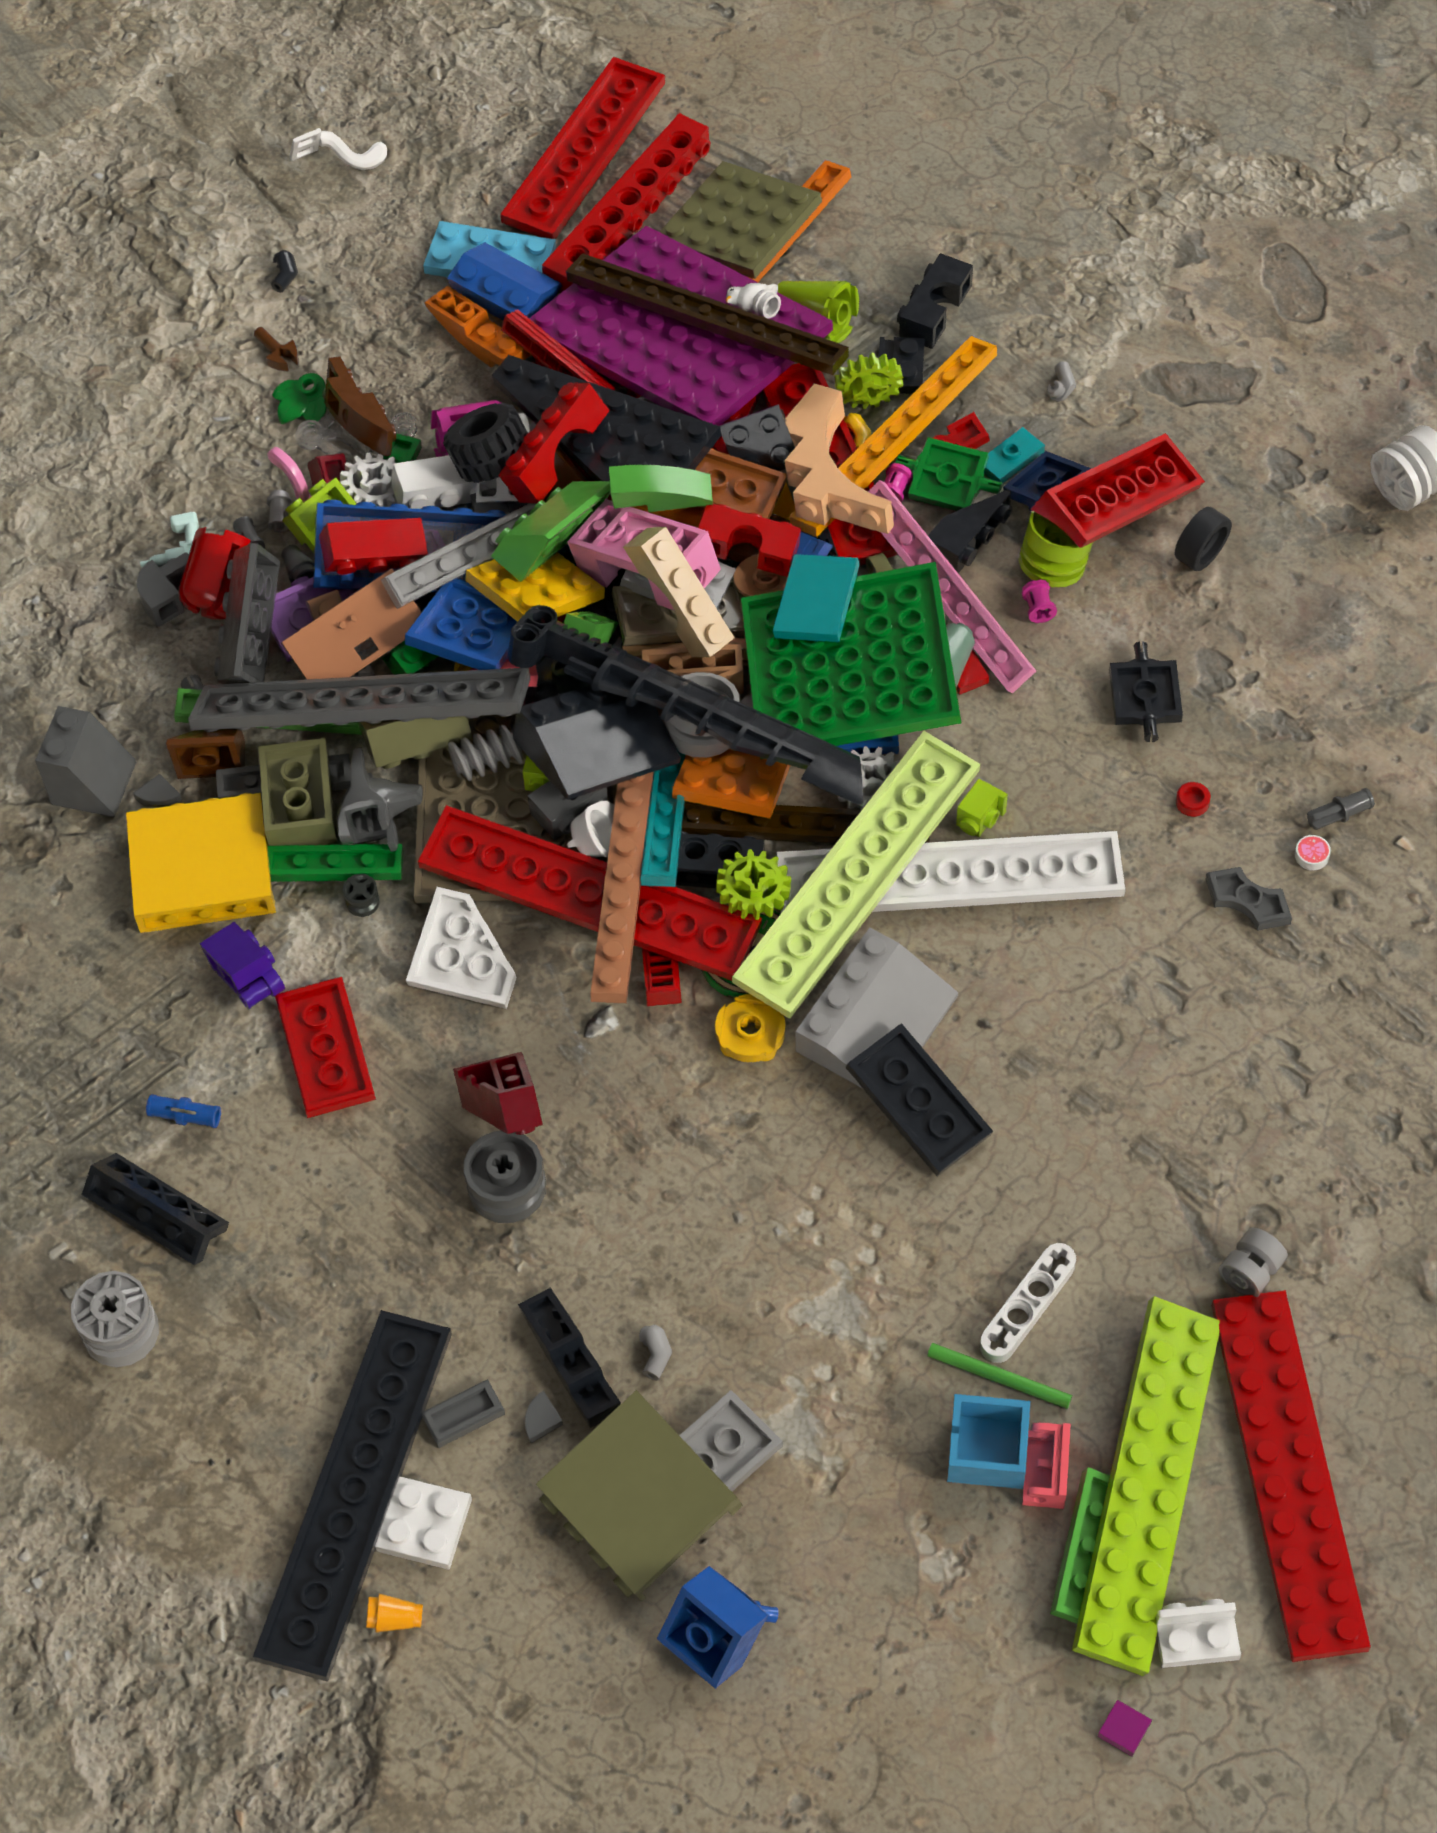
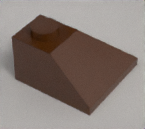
(202, 753)

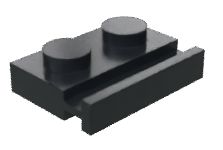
(910, 356)

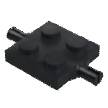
(1145, 692)

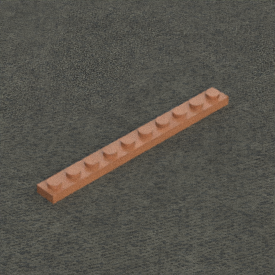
(621, 891)

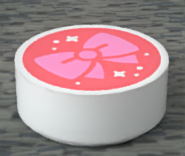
(1312, 852)

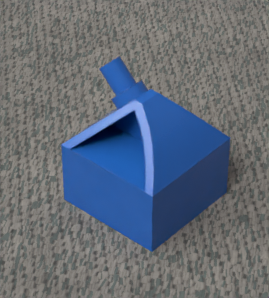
(714, 1626)

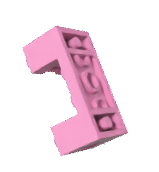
(600, 543)

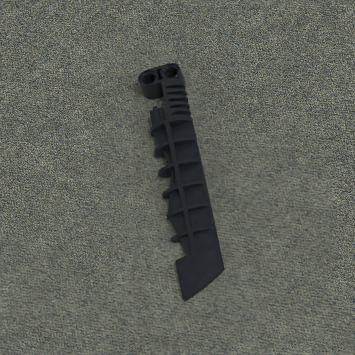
(721, 717)

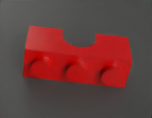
(773, 539)

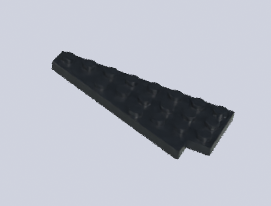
(628, 435)

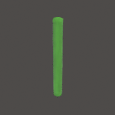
(1000, 1375)

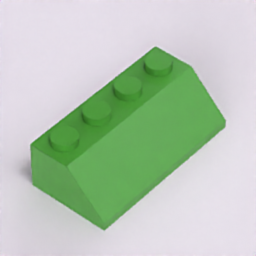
(548, 527)

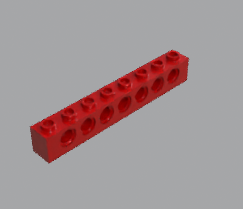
(633, 196)

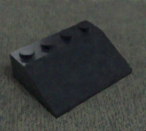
(593, 740)

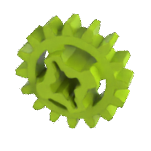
(869, 380)
(769, 885)

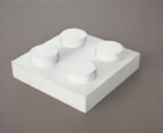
(423, 1523)

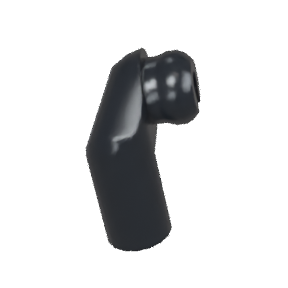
(287, 268)

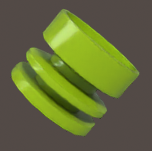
(1051, 553)

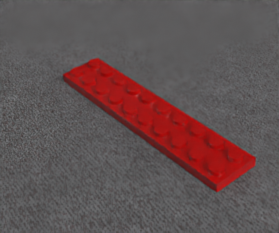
(573, 886)
(1290, 1478)

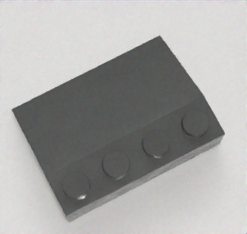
(248, 616)

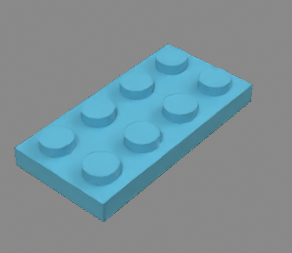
(455, 239)

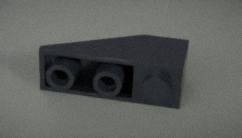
(965, 531)

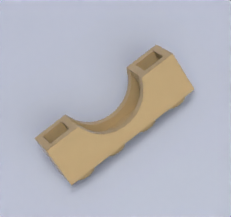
(663, 563)

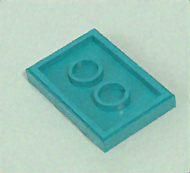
(816, 598)

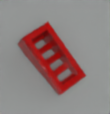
(661, 994)

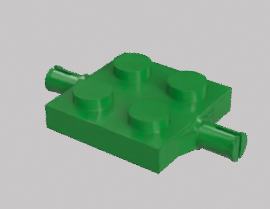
(948, 475)

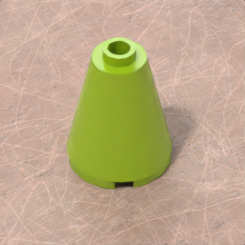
(829, 298)

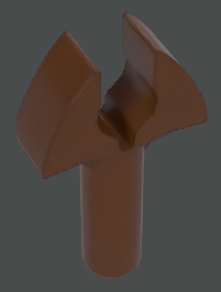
(277, 350)

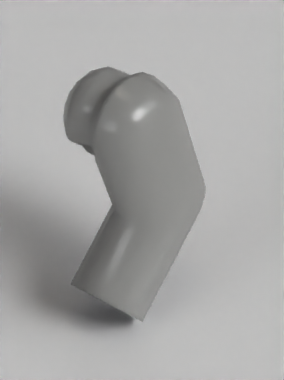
(1065, 383)
(659, 1347)

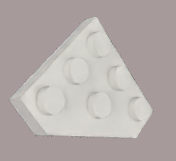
(460, 953)

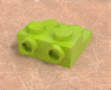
(302, 515)

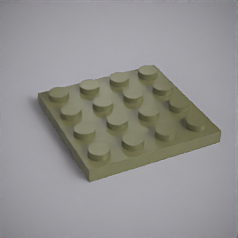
(742, 217)

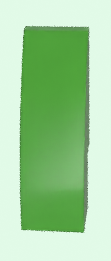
(659, 487)

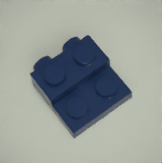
(1040, 476)

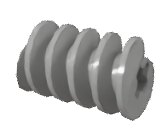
(485, 752)

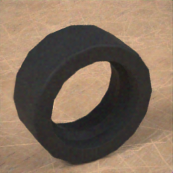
(1203, 538)

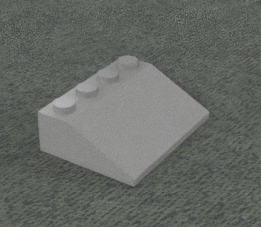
(869, 998)

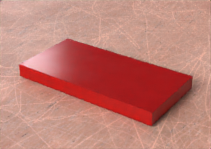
(325, 1047)

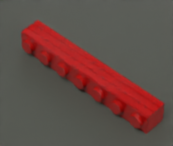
(547, 349)

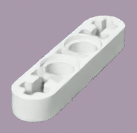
(1024, 1300)

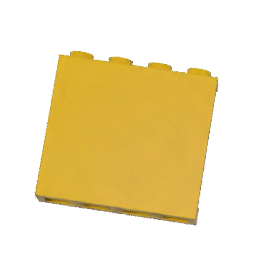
(199, 862)

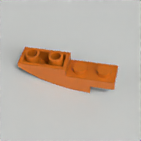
(472, 327)

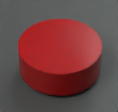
(1193, 799)

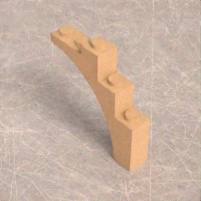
(820, 486)

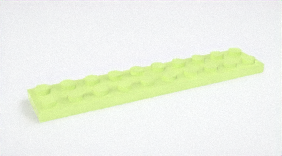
(855, 874)

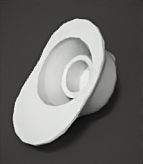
(593, 830)

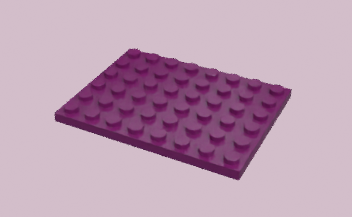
(662, 356)

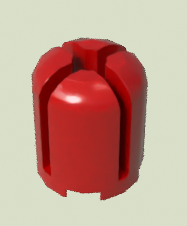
(206, 572)

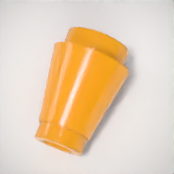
(392, 1613)

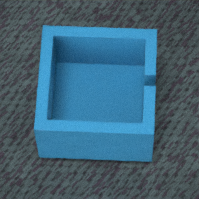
(989, 1441)

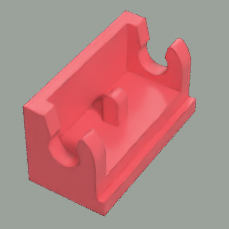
(1047, 1465)

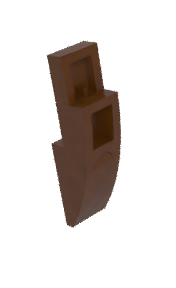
(357, 411)

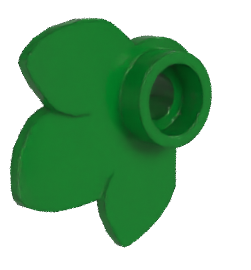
(299, 402)

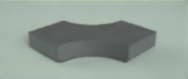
(1262, 905)

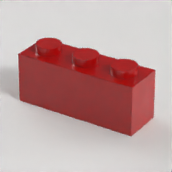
(372, 545)

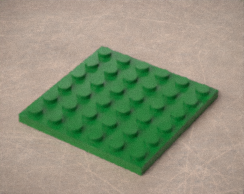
(876, 682)

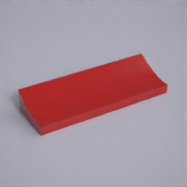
(1119, 491)

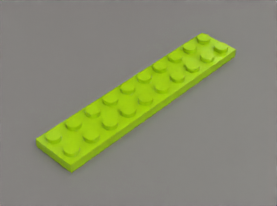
(1147, 1487)

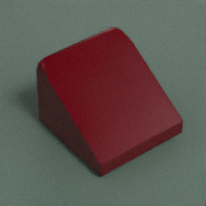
(326, 467)

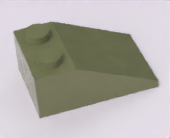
(297, 794)

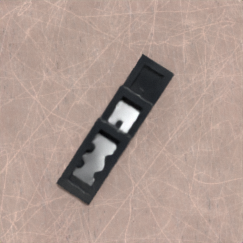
(570, 1356)

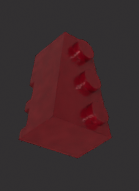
(500, 1093)

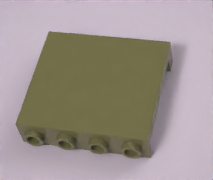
(636, 1494)

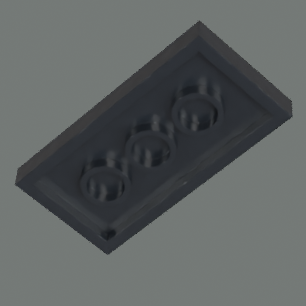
(919, 1099)

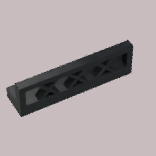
(151, 1209)

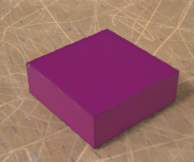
(1124, 1728)

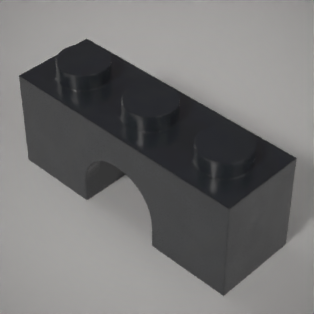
(943, 282)

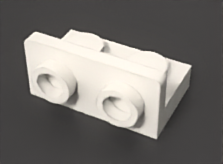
(1197, 1633)

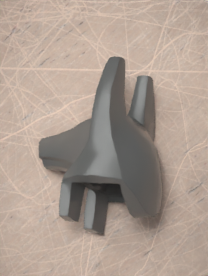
(372, 804)

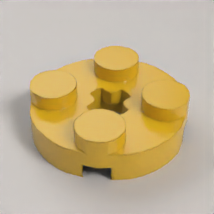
(749, 1047)

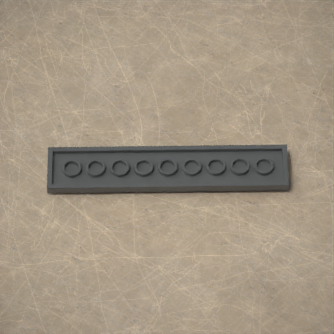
(360, 699)

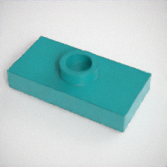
(1013, 455)

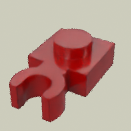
(966, 432)

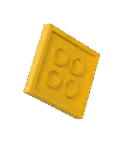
(553, 584)

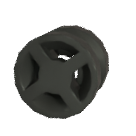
(361, 886)

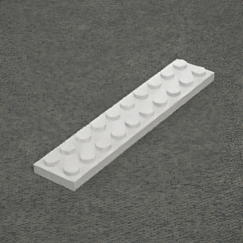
(992, 871)

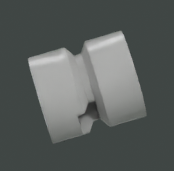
(1253, 1262)

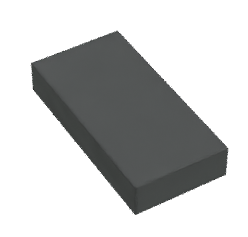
(463, 1413)

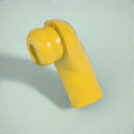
(859, 428)

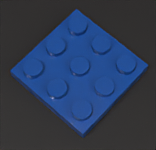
(463, 627)

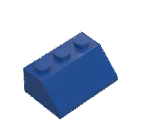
(501, 282)

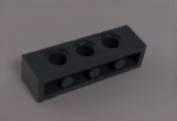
(712, 850)

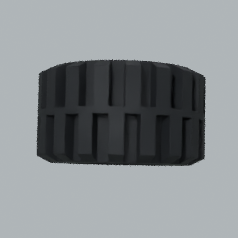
(484, 441)

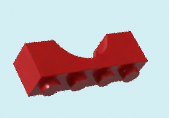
(531, 469)

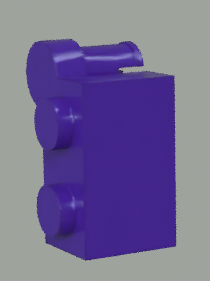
(243, 964)

